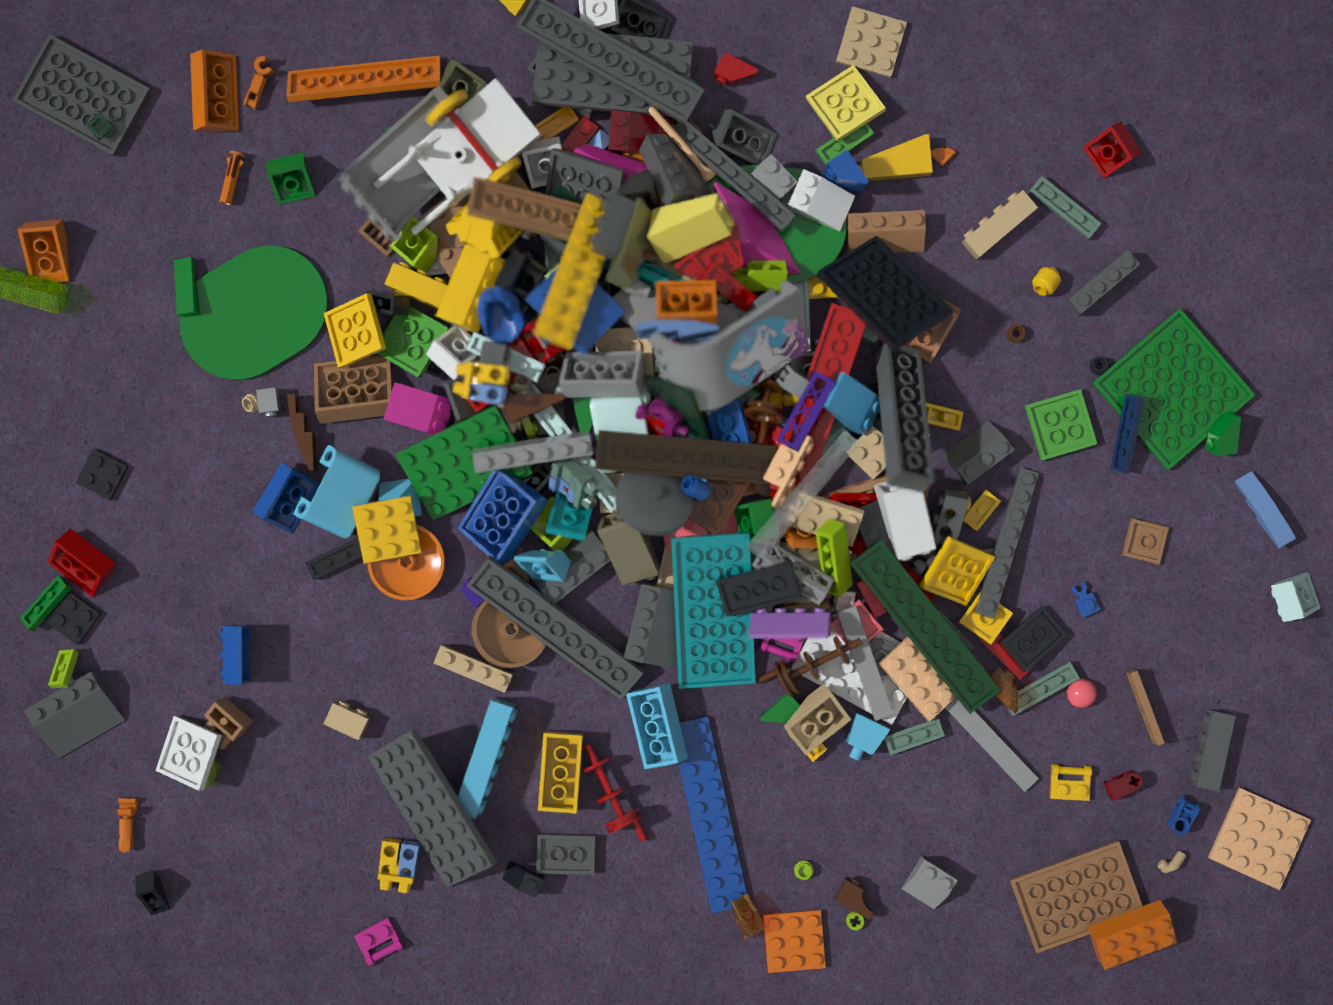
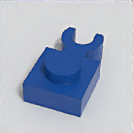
(1086, 602)

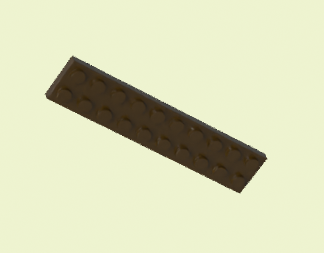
(683, 457)

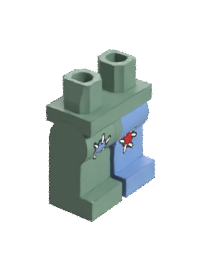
(574, 483)

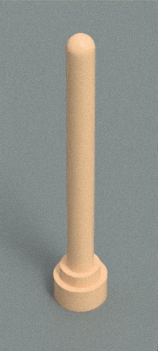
(706, 172)

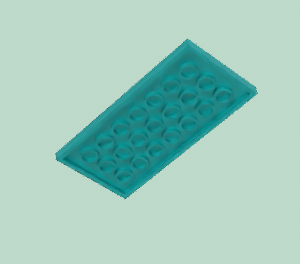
(708, 643)

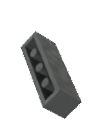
(1102, 282)
(1213, 750)

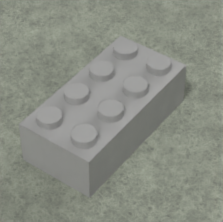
(603, 374)

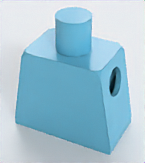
(865, 735)

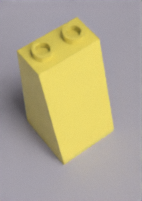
(688, 226)

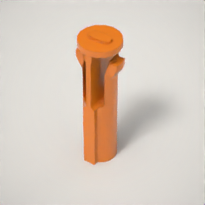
(231, 179)

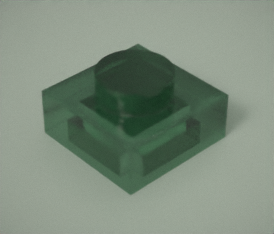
(99, 126)

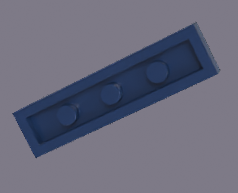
(1127, 433)

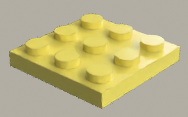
(845, 103)

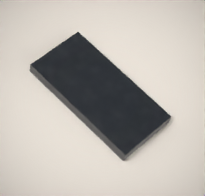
(759, 588)

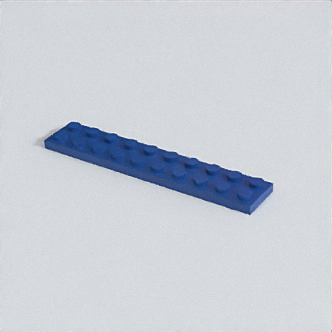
(710, 816)

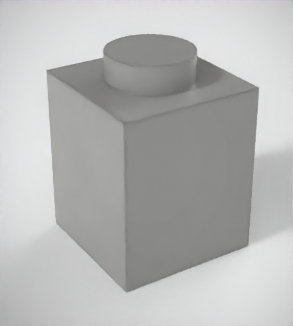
(269, 401)

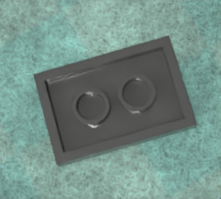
(565, 854)

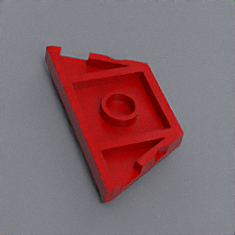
(723, 252)

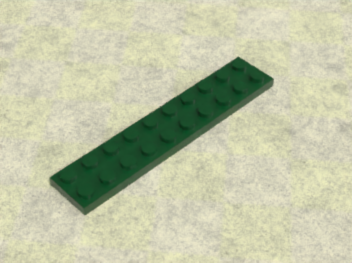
(925, 626)

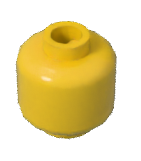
(1046, 281)

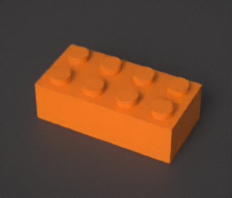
(1132, 934)

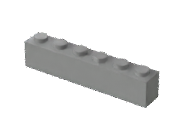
(532, 451)

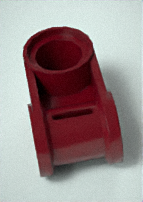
(1121, 785)

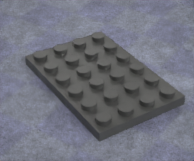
(75, 87)

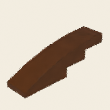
(305, 440)

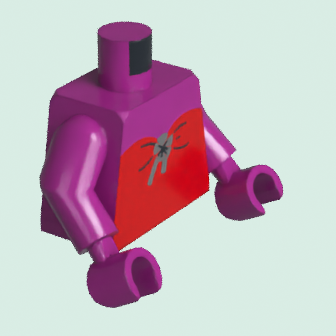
(662, 419)

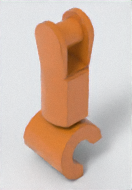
(258, 82)
(127, 808)

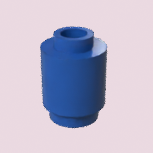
(696, 488)

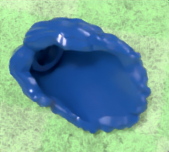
(500, 314)

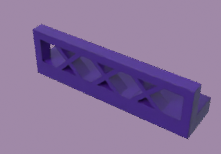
(812, 414)

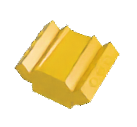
(482, 233)

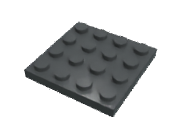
(582, 175)

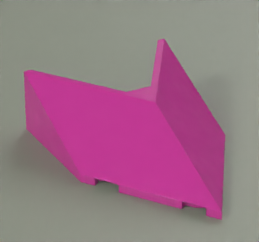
(756, 233)

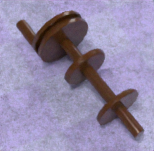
(763, 411)
(788, 677)

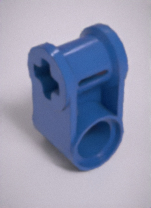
(1185, 815)

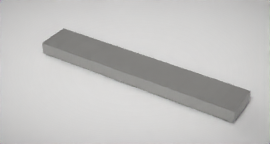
(865, 664)
(993, 745)

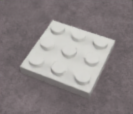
(188, 753)

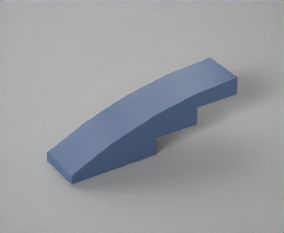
(685, 331)
(1265, 510)

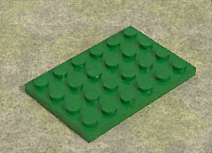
(444, 464)

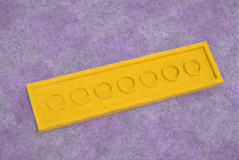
(573, 279)

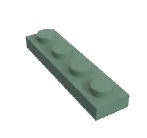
(1064, 207)
(1045, 686)

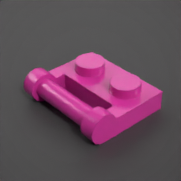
(795, 642)
(376, 935)

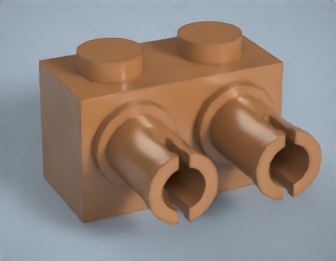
(228, 719)

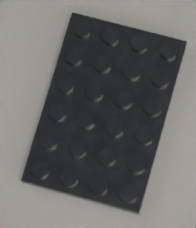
(885, 293)

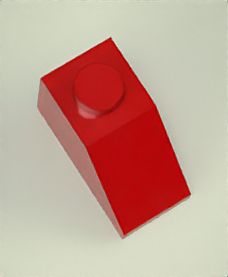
(733, 70)

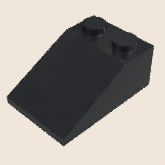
(640, 20)

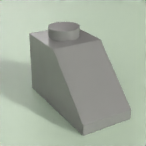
(791, 380)

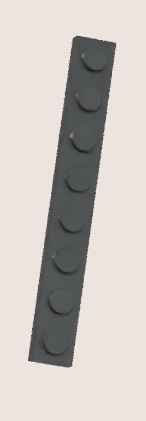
(735, 176)
(1006, 543)

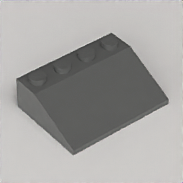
(672, 170)
(653, 627)
(75, 714)

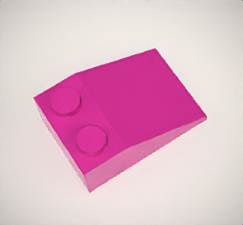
(418, 409)

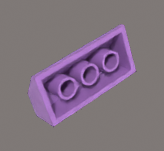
(790, 624)

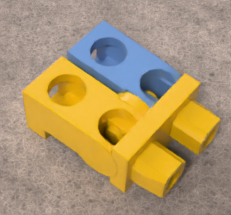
(476, 380)
(395, 868)

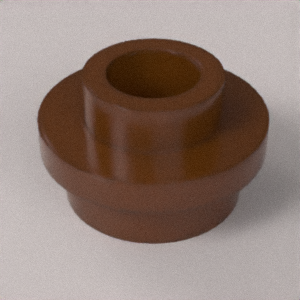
(1022, 333)

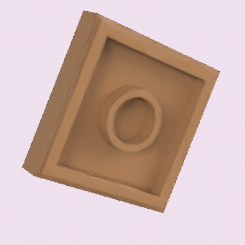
(1145, 541)

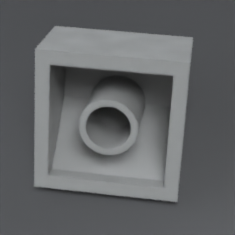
(774, 178)
(929, 883)

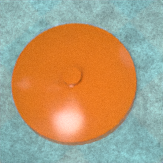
(411, 575)

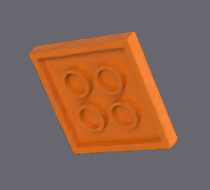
(794, 941)

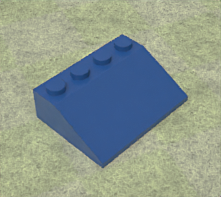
(597, 319)
(502, 515)

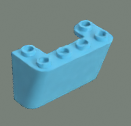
(343, 486)

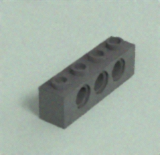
(949, 500)

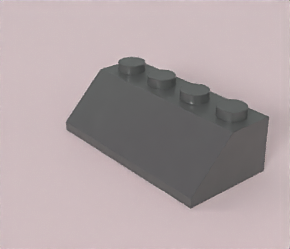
(586, 559)

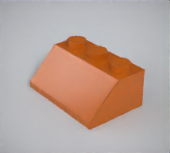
(687, 301)

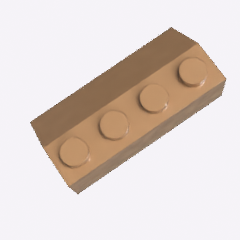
(897, 229)

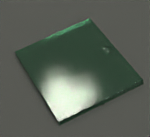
(681, 400)

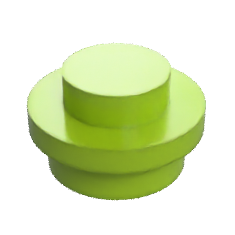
(803, 870)

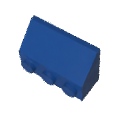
(845, 173)
(283, 496)
(235, 654)

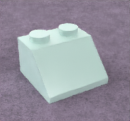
(1295, 597)

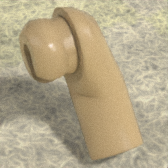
(1173, 865)

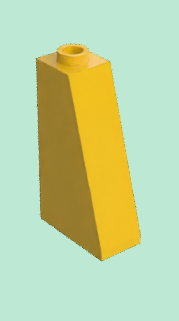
(901, 161)

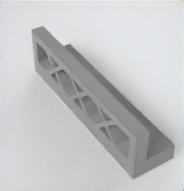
(808, 584)

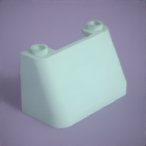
(619, 414)

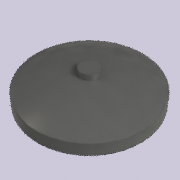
(652, 503)

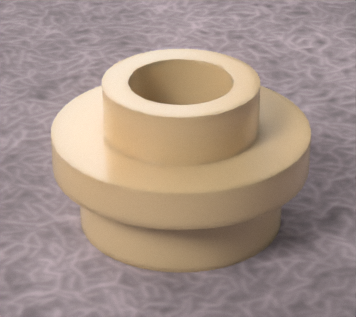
(250, 403)

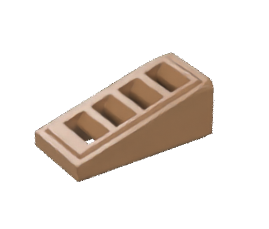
(364, 227)

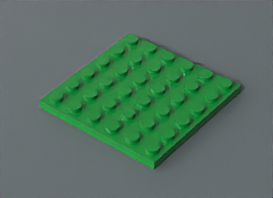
(1183, 387)

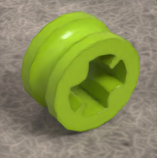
(858, 925)

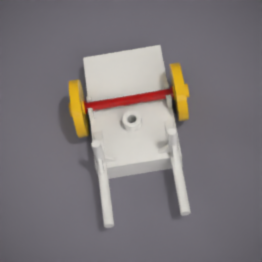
(487, 132)

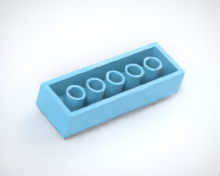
(485, 755)

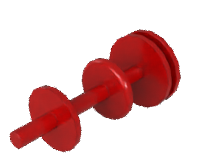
(623, 818)

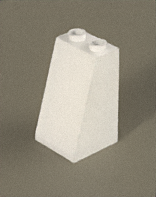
(905, 520)

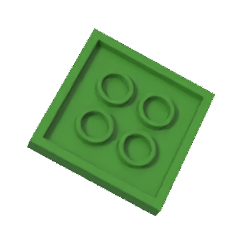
(409, 340)
(1060, 424)

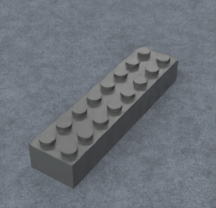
(904, 418)

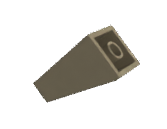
(628, 550)

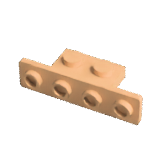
(784, 468)

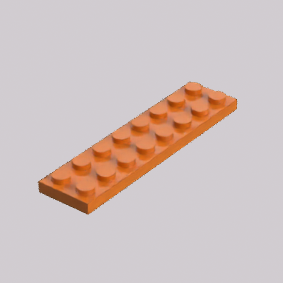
(363, 78)

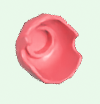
(1081, 693)

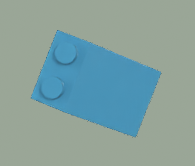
(853, 404)

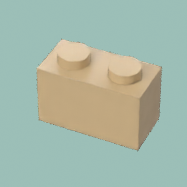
(347, 720)

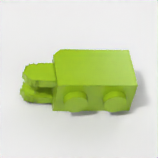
(762, 275)

